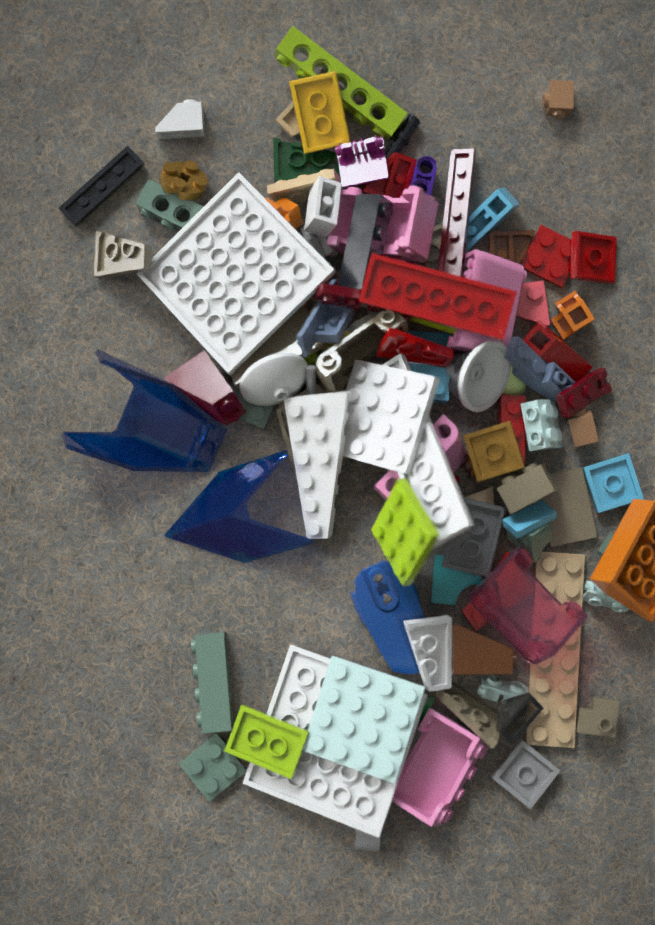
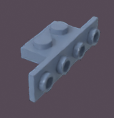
(324, 324)

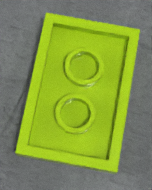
(267, 741)

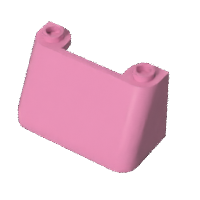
(493, 271)

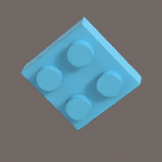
(612, 483)

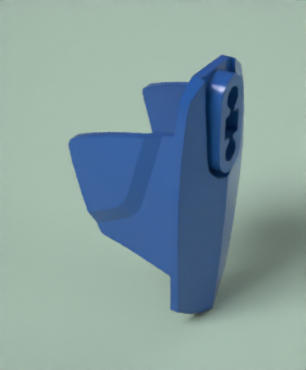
(387, 618)

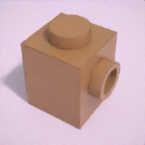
(559, 98)
(583, 428)

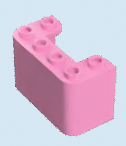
(408, 229)

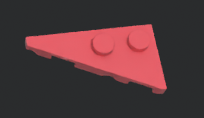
(533, 303)

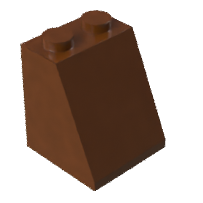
(479, 654)

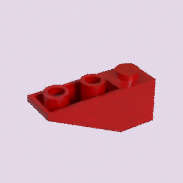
(554, 349)

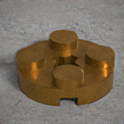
(174, 179)

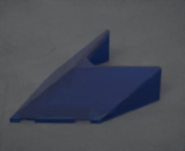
(221, 520)

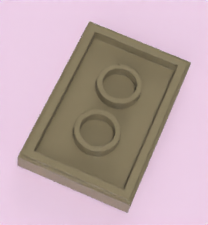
(573, 508)

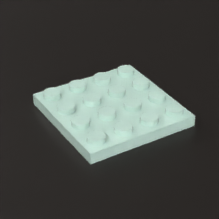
(364, 719)

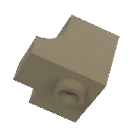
(599, 718)

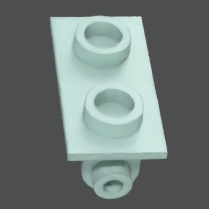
(597, 597)
(493, 686)

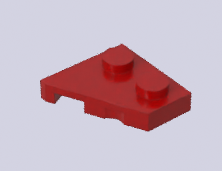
(400, 176)

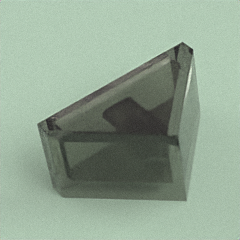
(516, 715)

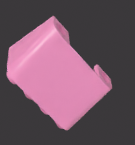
(451, 444)
(438, 768)

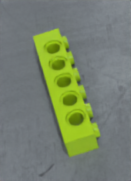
(354, 85)

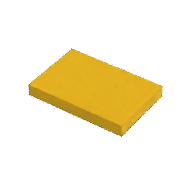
(319, 112)

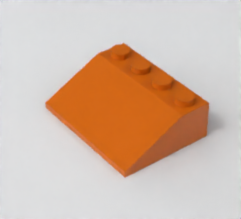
(628, 562)

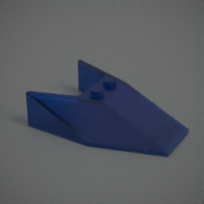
(156, 430)

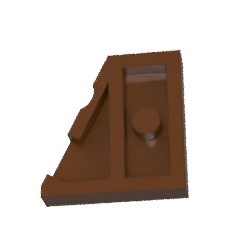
(510, 244)

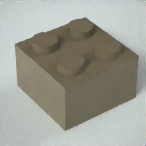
(527, 488)

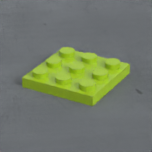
(405, 532)

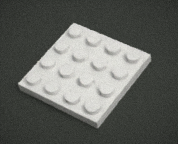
(387, 415)

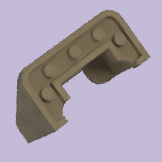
(359, 345)

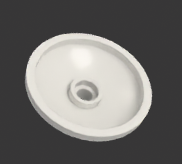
(483, 376)
(273, 379)

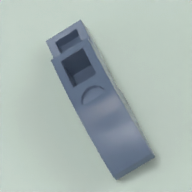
(534, 371)

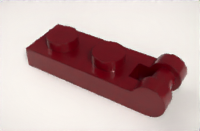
(583, 392)

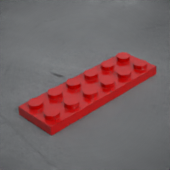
(437, 297)

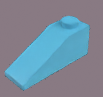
(489, 215)

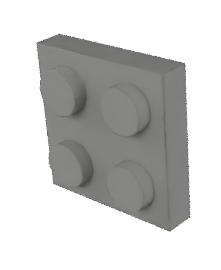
(525, 773)

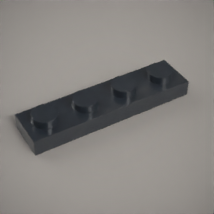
(101, 186)

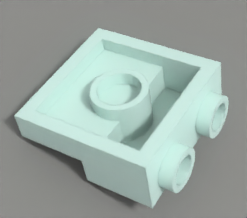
(541, 425)

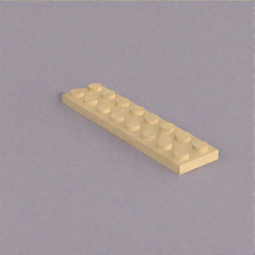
(556, 679)

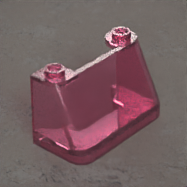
(525, 609)

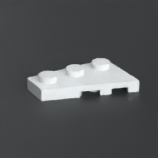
(432, 650)

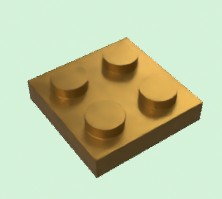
(494, 451)

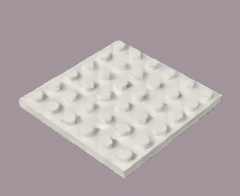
(236, 273)
(318, 782)

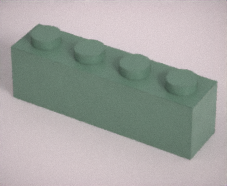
(213, 682)

